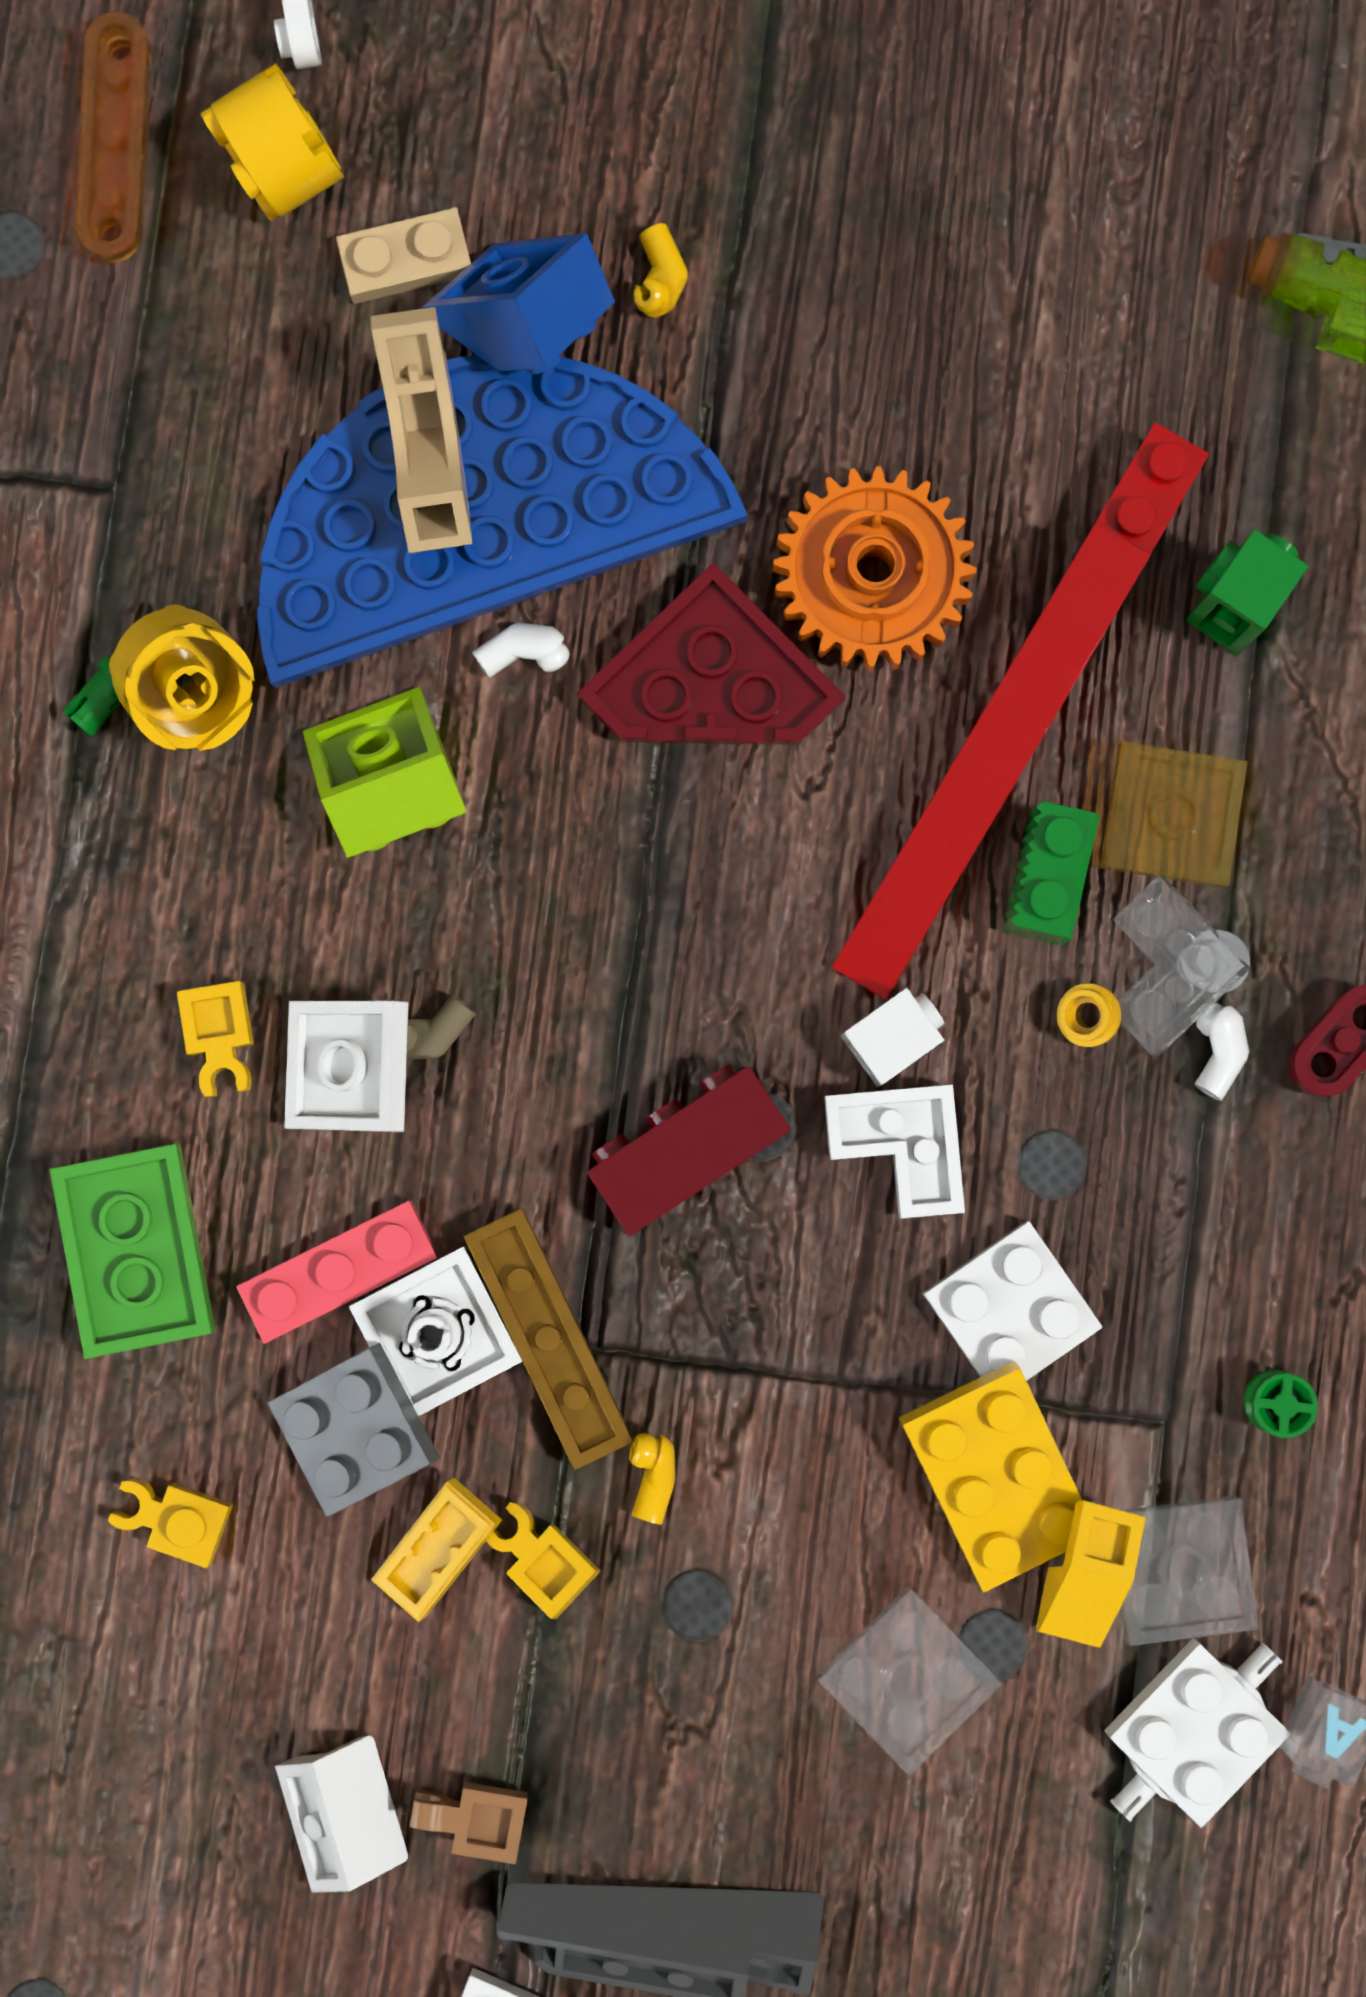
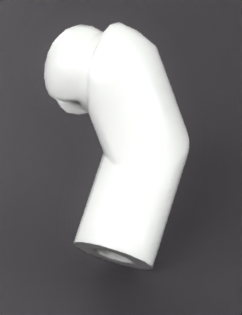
(1228, 1046)

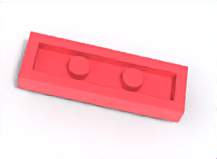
(337, 1271)

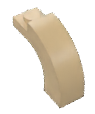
(423, 430)

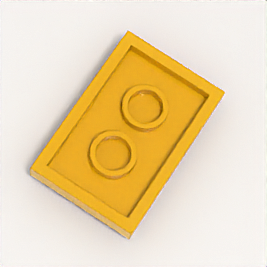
(996, 1474)

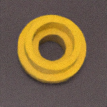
(1070, 1019)

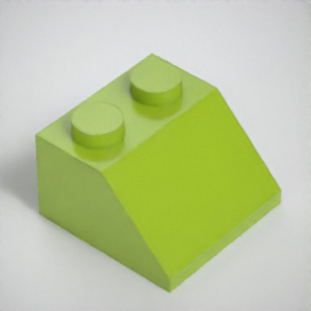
(383, 772)

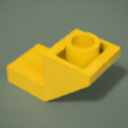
(1096, 1574)

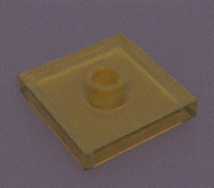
(1173, 814)

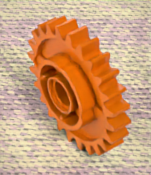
(885, 524)

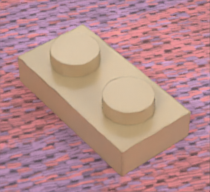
(403, 255)

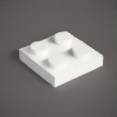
(346, 1065)
(1012, 1306)

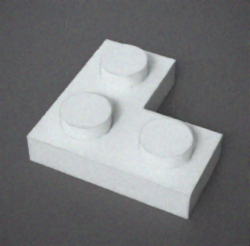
(917, 1130)

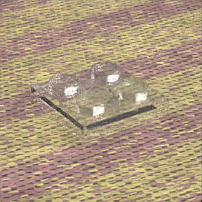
(1190, 1573)
(909, 1680)

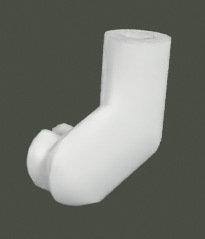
(526, 642)

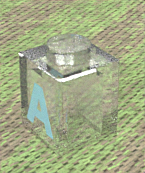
(1327, 1734)

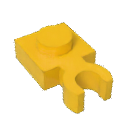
(216, 1024)
(182, 1524)
(548, 1565)

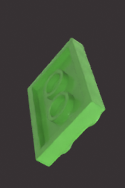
(132, 1251)

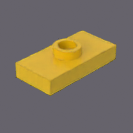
(436, 1549)

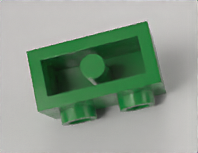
(1245, 589)

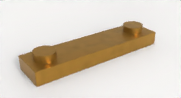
(548, 1339)

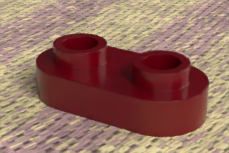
(1336, 1039)

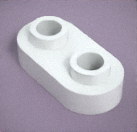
(298, 34)

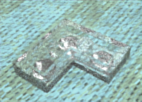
(1188, 971)

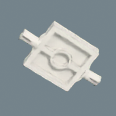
(1197, 1732)

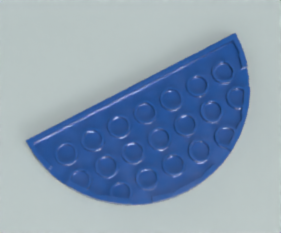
(560, 484)

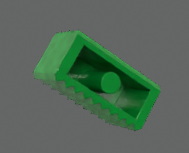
(1051, 873)

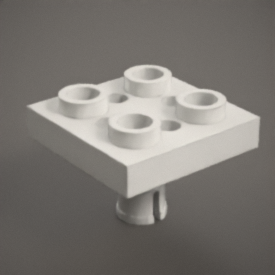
(436, 1333)

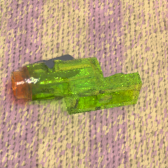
(1318, 279)

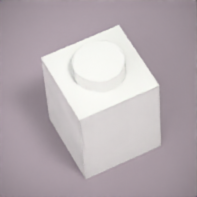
(894, 1035)

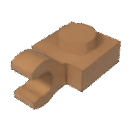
(483, 1822)

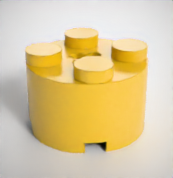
(273, 142)
(157, 654)

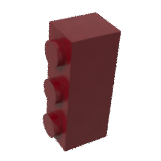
(686, 1147)

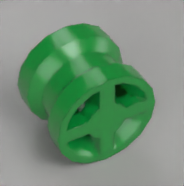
(1294, 1405)

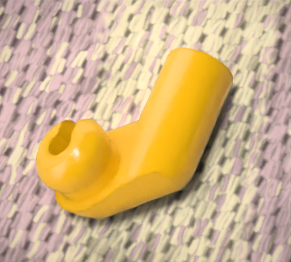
(667, 275)
(658, 1478)

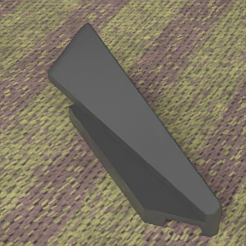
(668, 1937)

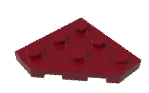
(711, 676)

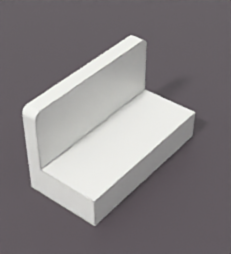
(342, 1815)

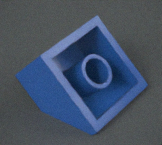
(525, 301)

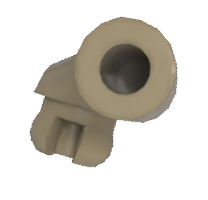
(434, 1036)

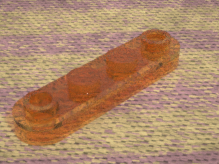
(113, 137)

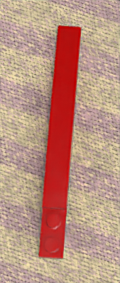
(1020, 711)

